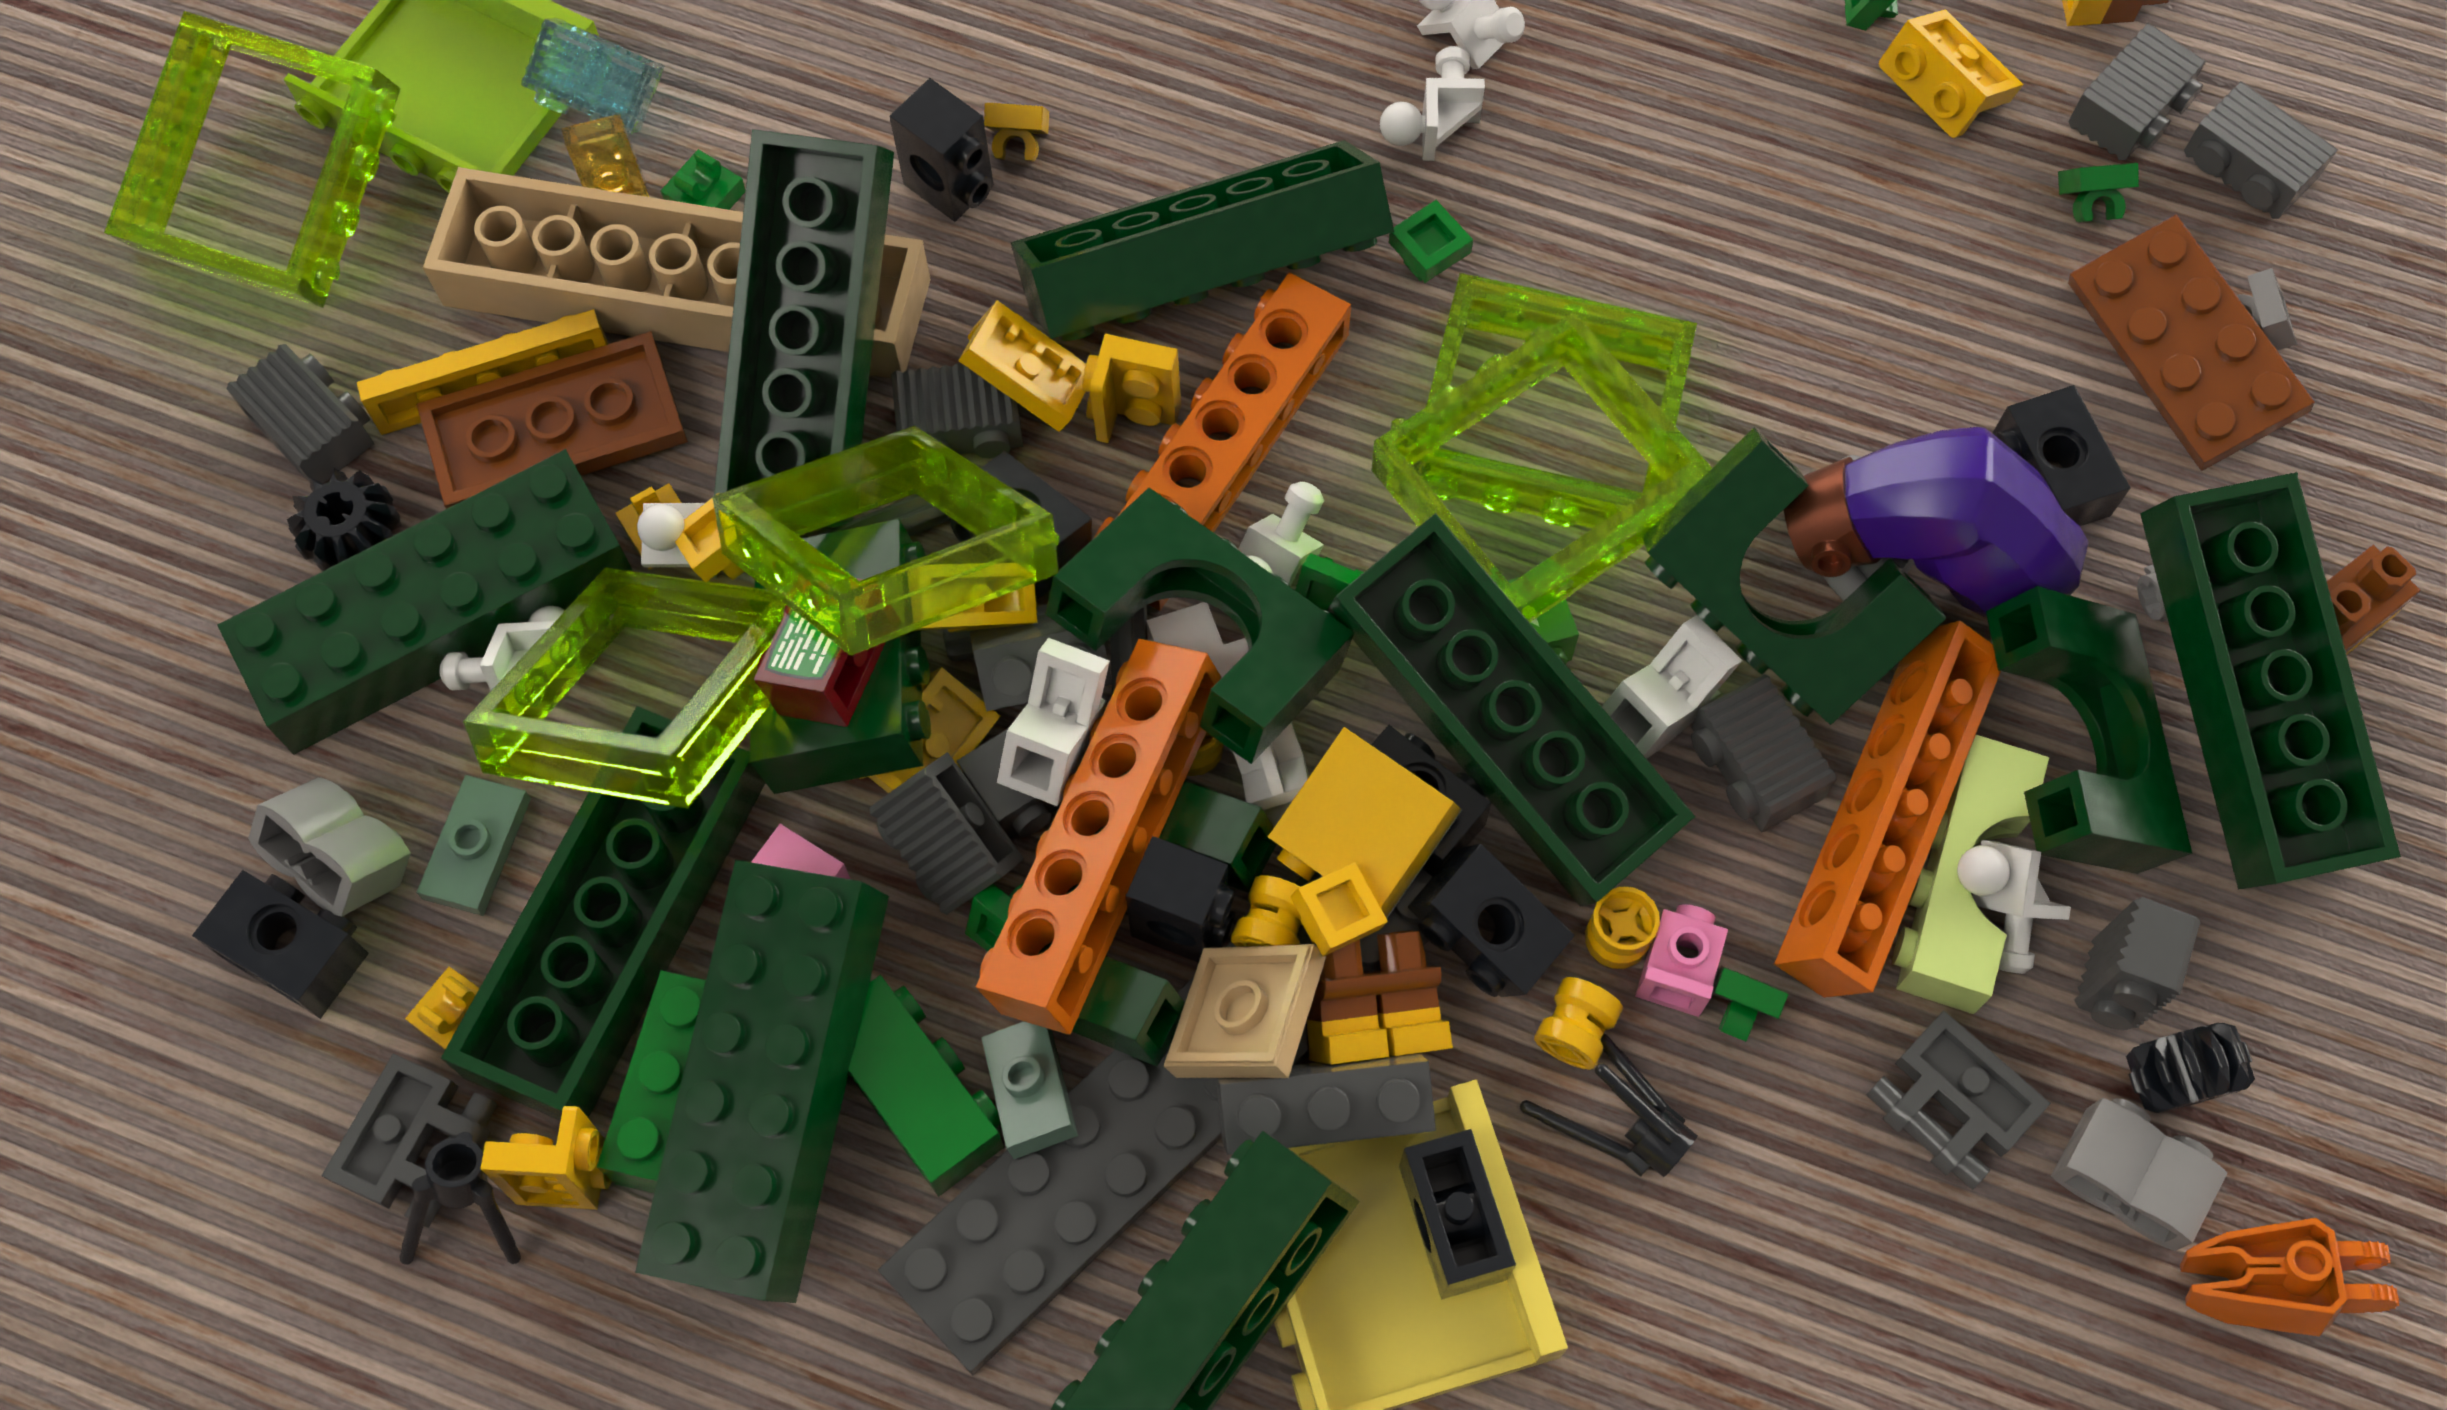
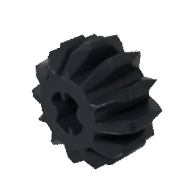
(342, 518)
(2190, 1067)

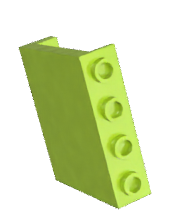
(456, 78)

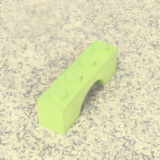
(1952, 946)

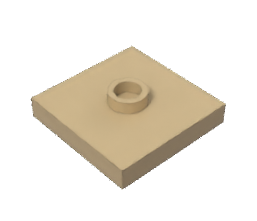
(1245, 1012)

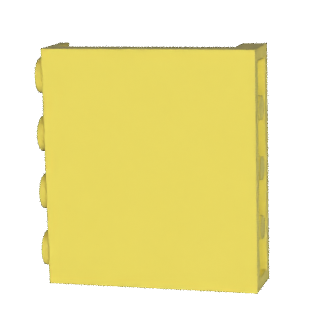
(1370, 1306)

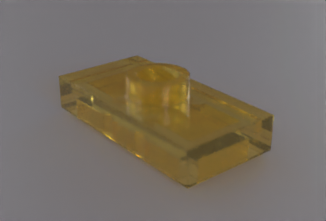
(605, 156)

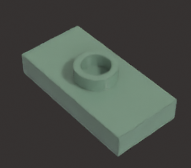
(474, 845)
(1028, 1088)

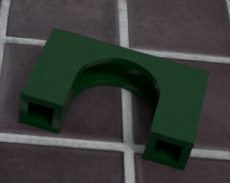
(1165, 553)
(2095, 656)
(1821, 659)
(890, 716)
(1140, 1010)

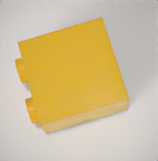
(1366, 813)

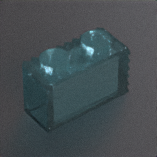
(590, 75)

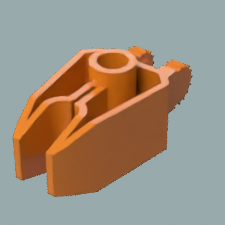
(2286, 1277)

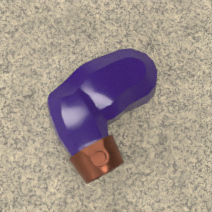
(1950, 503)

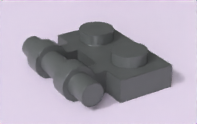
(1971, 1086)
(395, 1127)

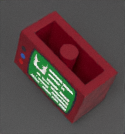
(811, 675)

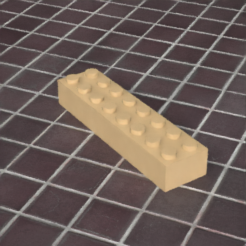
(632, 258)

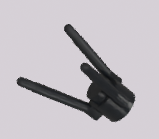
(1657, 1133)
(456, 1182)

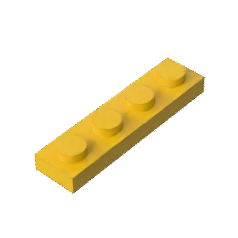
(394, 393)

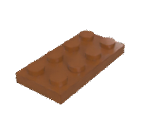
(2190, 342)
(593, 404)

